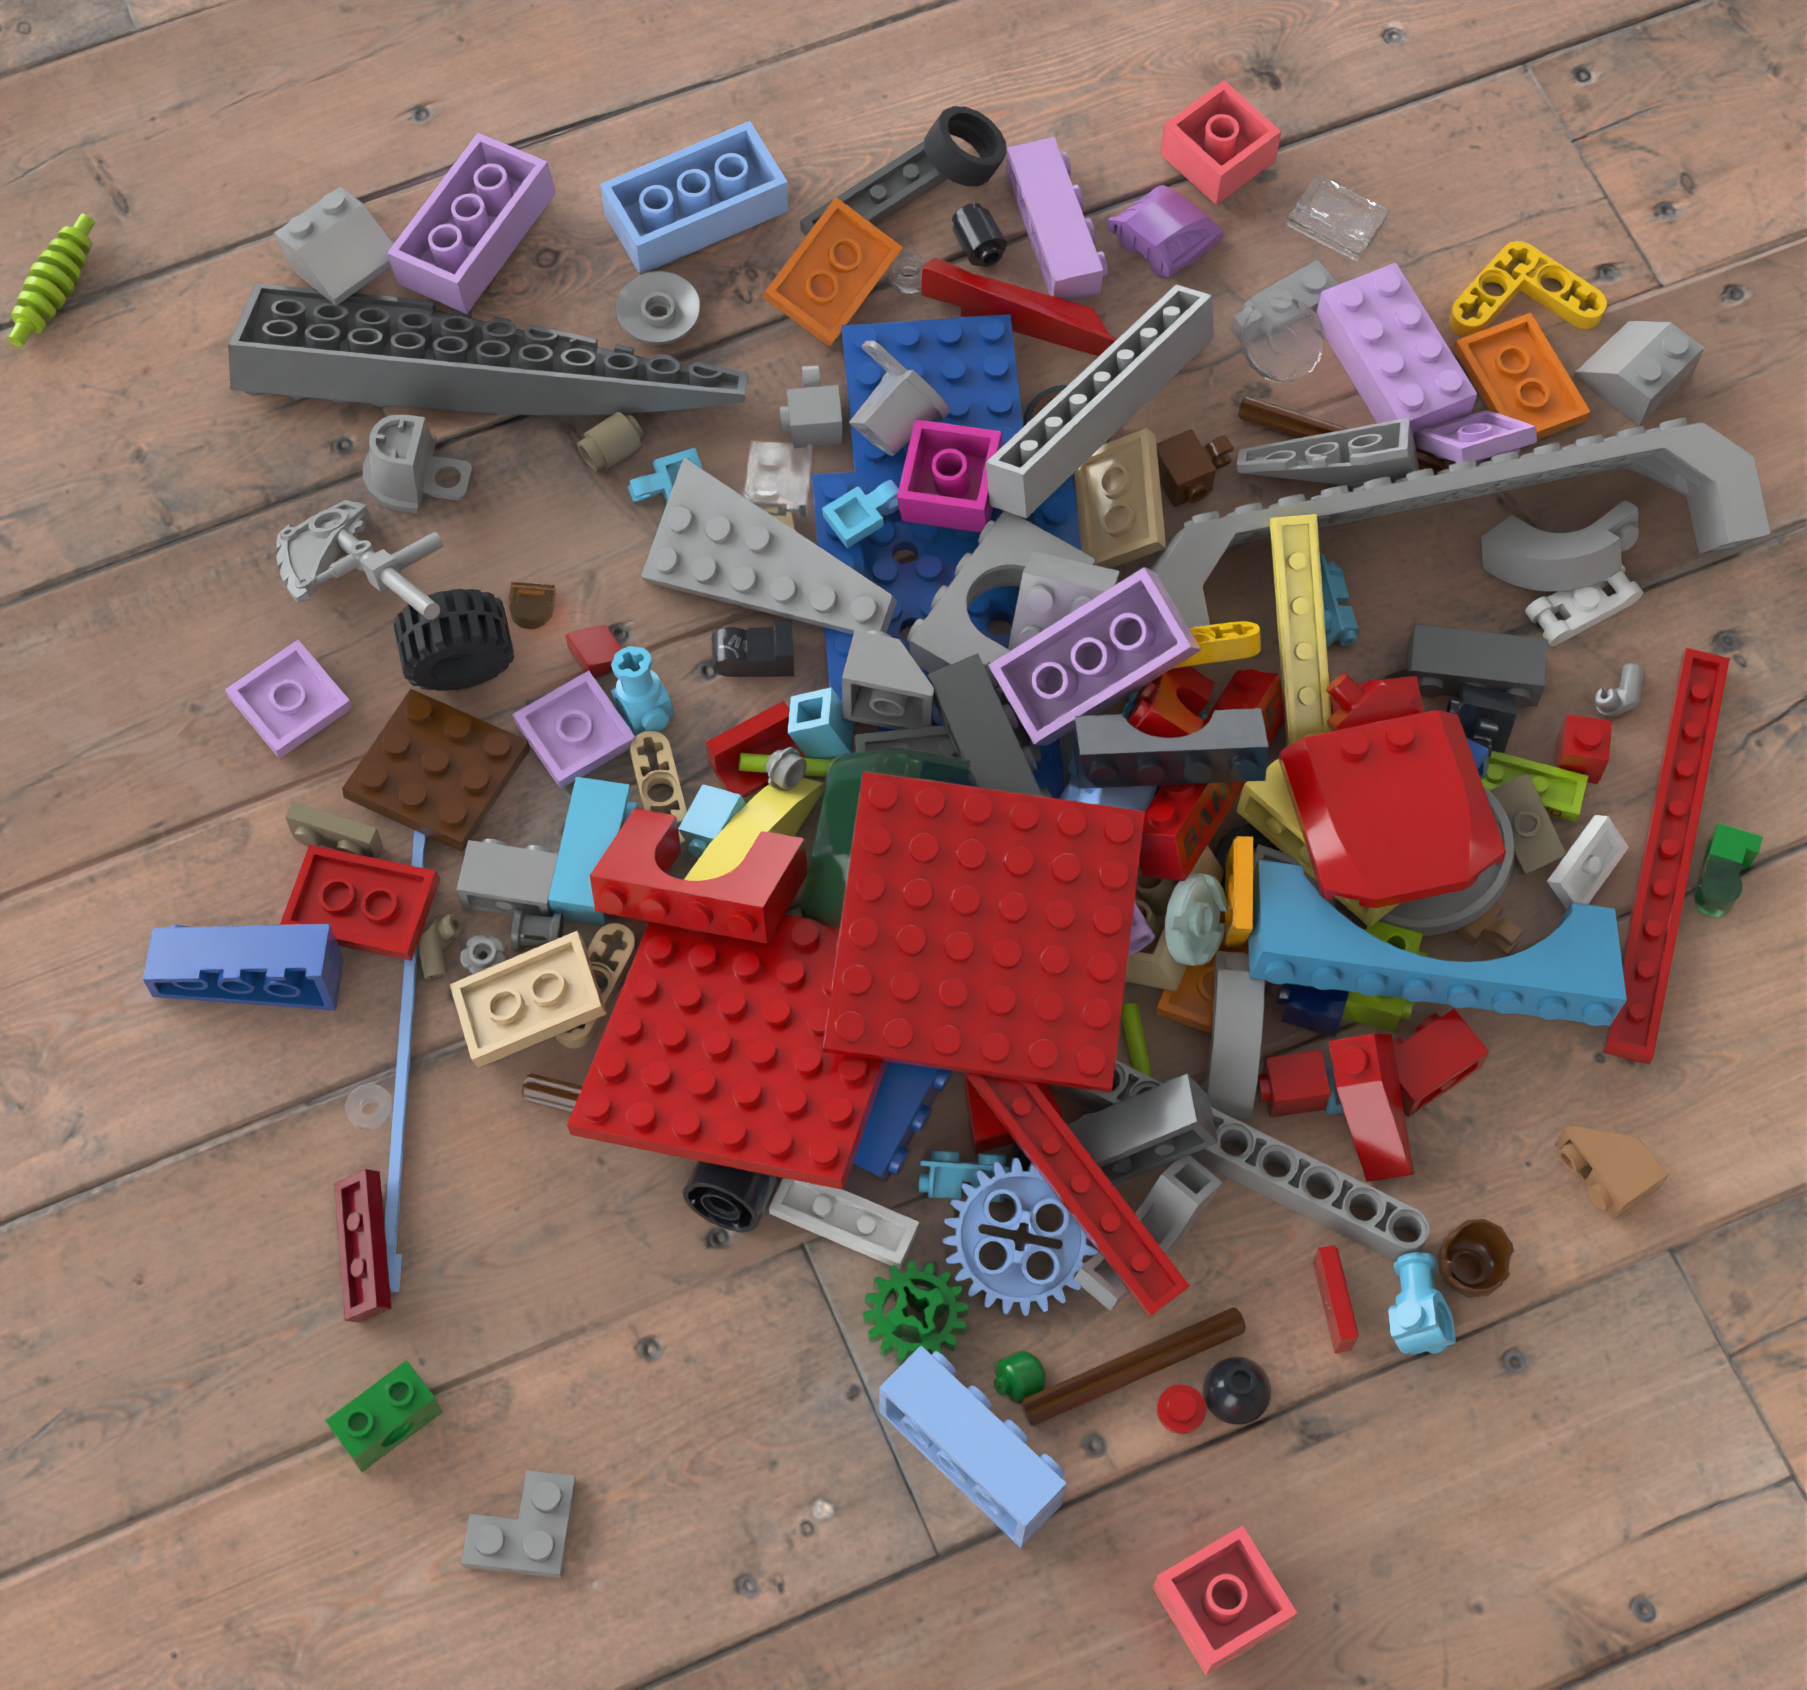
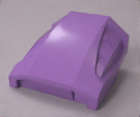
(1166, 231)

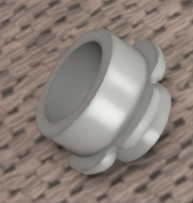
(785, 768)
(477, 945)

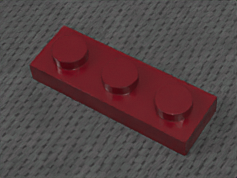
(362, 1246)

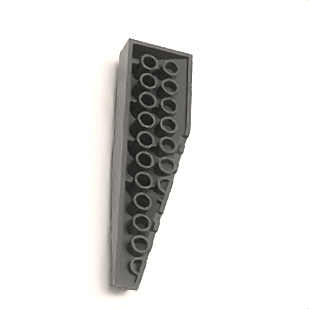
(431, 359)

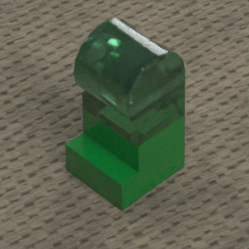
(1719, 875)

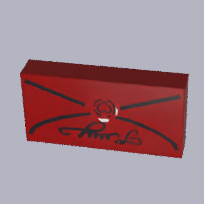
(1335, 1298)

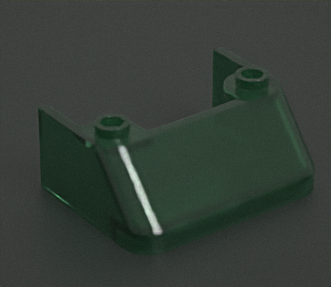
(833, 841)

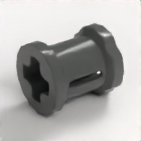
(535, 929)

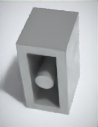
(506, 878)

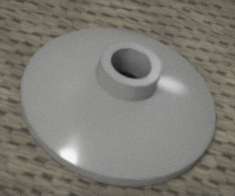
(655, 294)

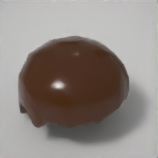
(1475, 1258)

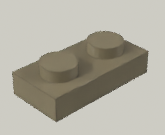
(319, 827)

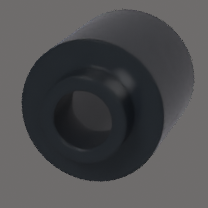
(978, 235)

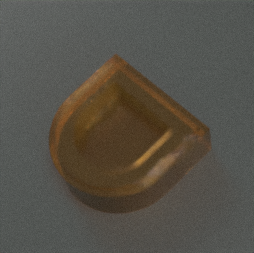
(531, 604)

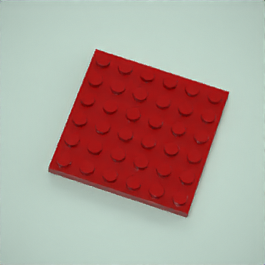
(985, 932)
(725, 1056)

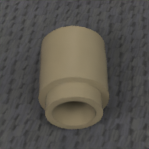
(610, 441)

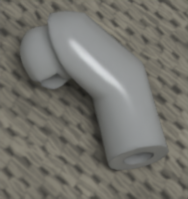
(1625, 696)

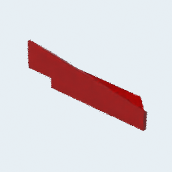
(1030, 311)

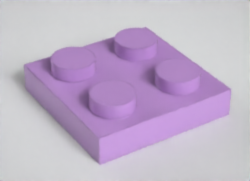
(1476, 437)
(288, 699)
(574, 729)

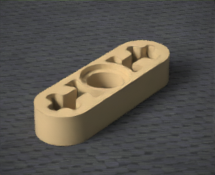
(666, 774)
(619, 962)

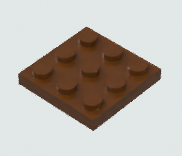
(436, 769)

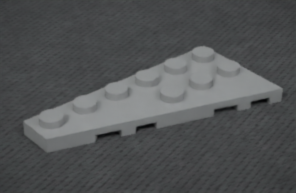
(742, 555)

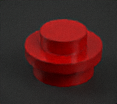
(1181, 1409)

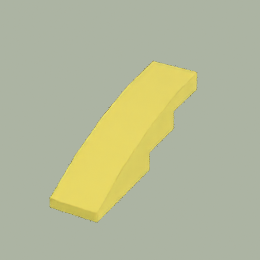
(768, 811)

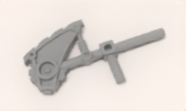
(311, 547)

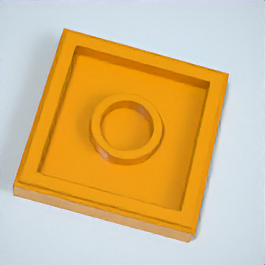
(1239, 892)

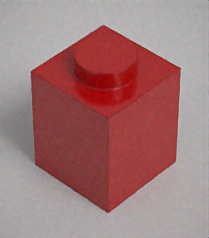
(1584, 746)
(1294, 1084)

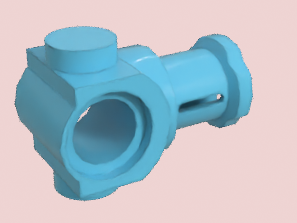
(640, 692)
(1420, 1314)

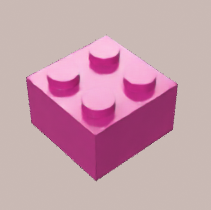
(947, 476)

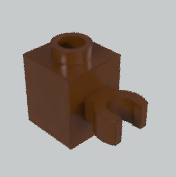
(1188, 468)

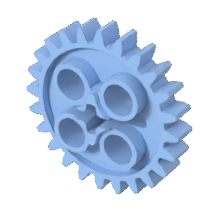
(1011, 1280)

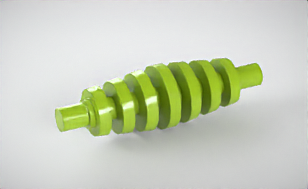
(51, 280)

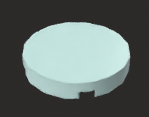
(1193, 919)

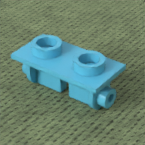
(1339, 619)
(949, 1172)

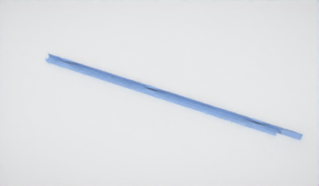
(400, 1096)

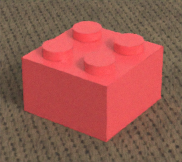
(1220, 142)
(1224, 1600)

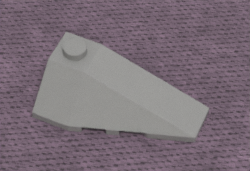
(1338, 456)

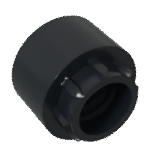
(729, 1195)

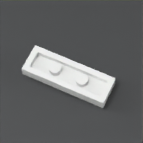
(846, 1220)

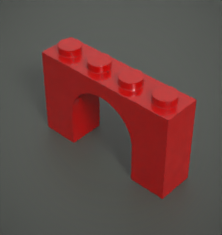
(741, 904)

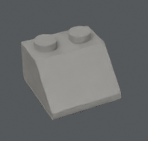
(335, 246)
(1641, 367)
(885, 684)

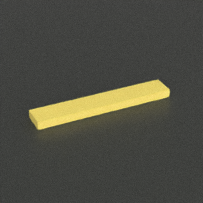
(1300, 625)

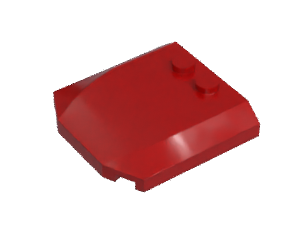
(1392, 809)

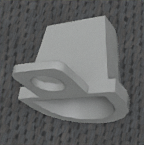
(895, 403)
(403, 466)

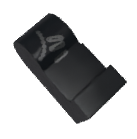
(754, 651)

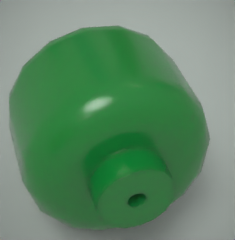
(1019, 1376)

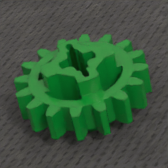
(932, 1302)

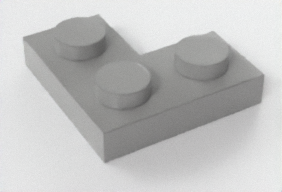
(532, 1542)

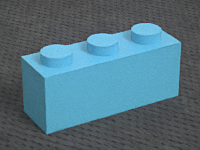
(591, 824)

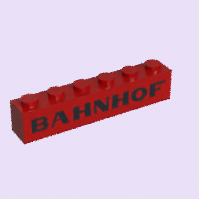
(1188, 815)

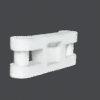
(1582, 607)

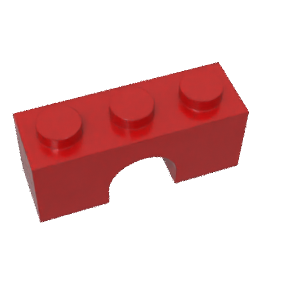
(1172, 703)

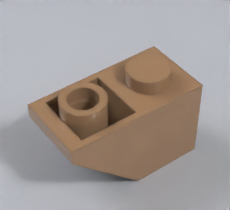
(1612, 1165)

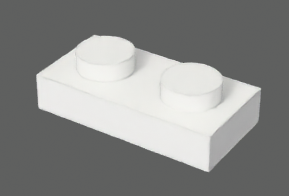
(1588, 862)

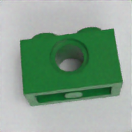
(384, 1416)

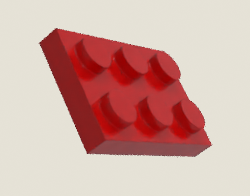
(364, 899)

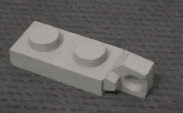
(1301, 285)

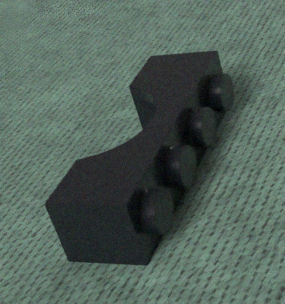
(1118, 755)

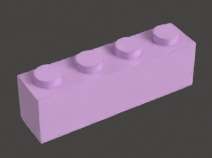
(1055, 219)

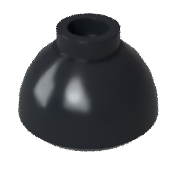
(1237, 1390)

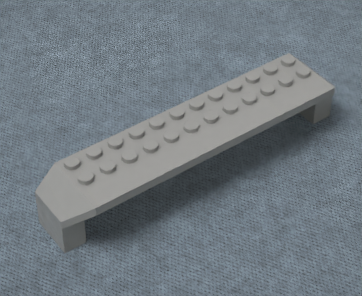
(1689, 458)

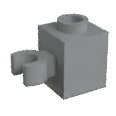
(812, 412)

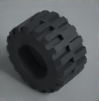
(458, 647)

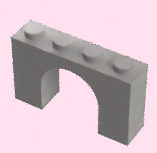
(997, 562)

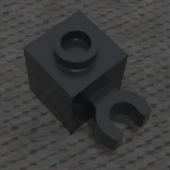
(1485, 715)

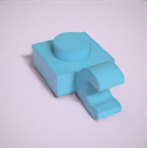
(664, 478)
(859, 514)

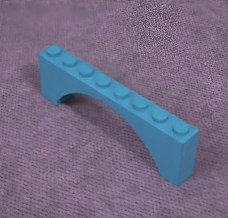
(1310, 943)

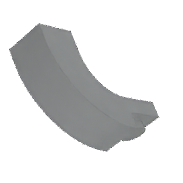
(1560, 560)
(1234, 1036)
(1166, 1213)

